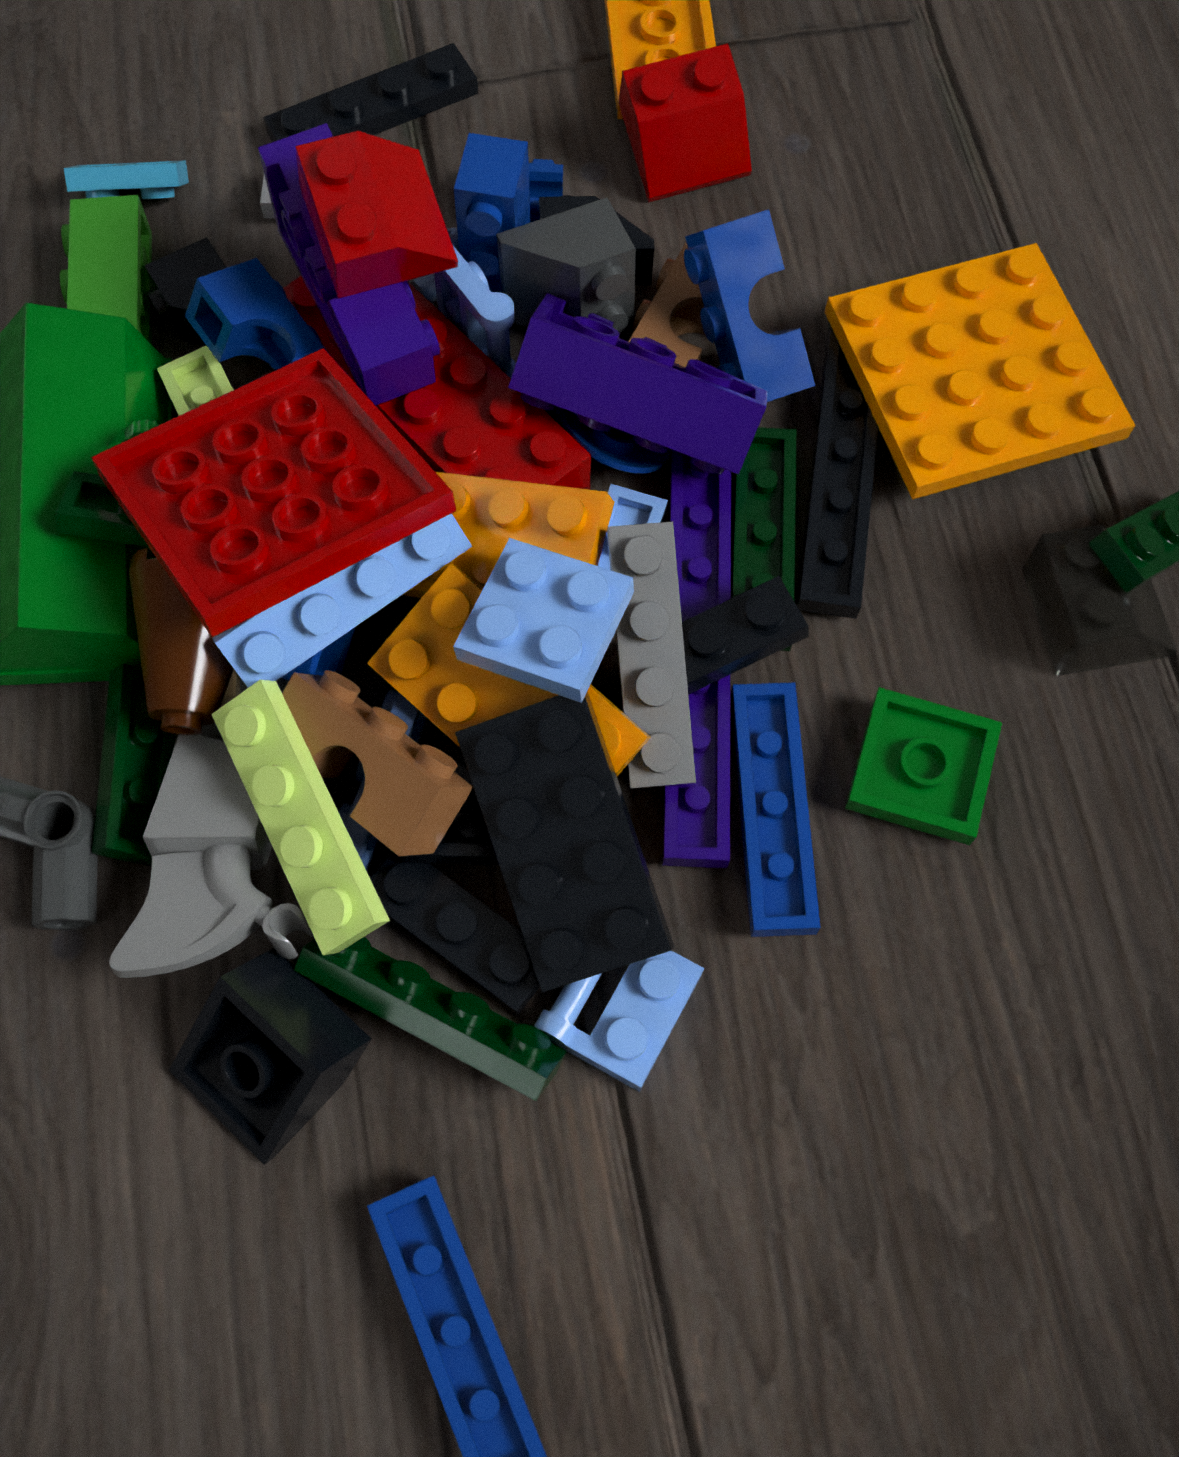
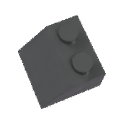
(574, 256)

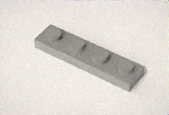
(653, 654)

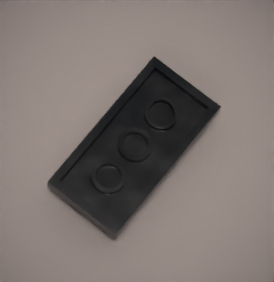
(564, 840)

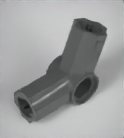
(62, 868)

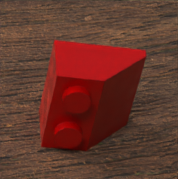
(686, 122)
(372, 211)

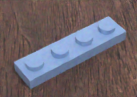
(314, 618)

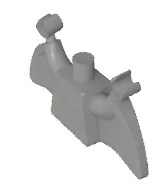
(202, 853)

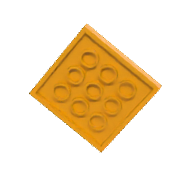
(977, 370)

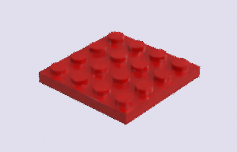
(272, 489)

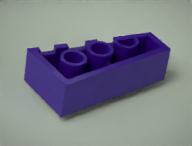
(374, 329)
(636, 388)

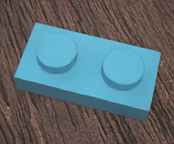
(104, 180)

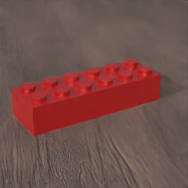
(469, 415)

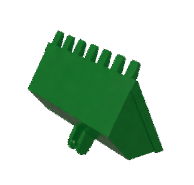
(65, 395)

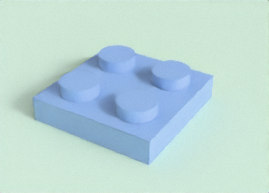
(544, 619)

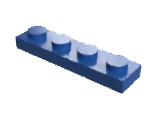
(774, 811)
(454, 1324)

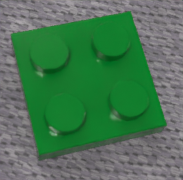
(924, 766)

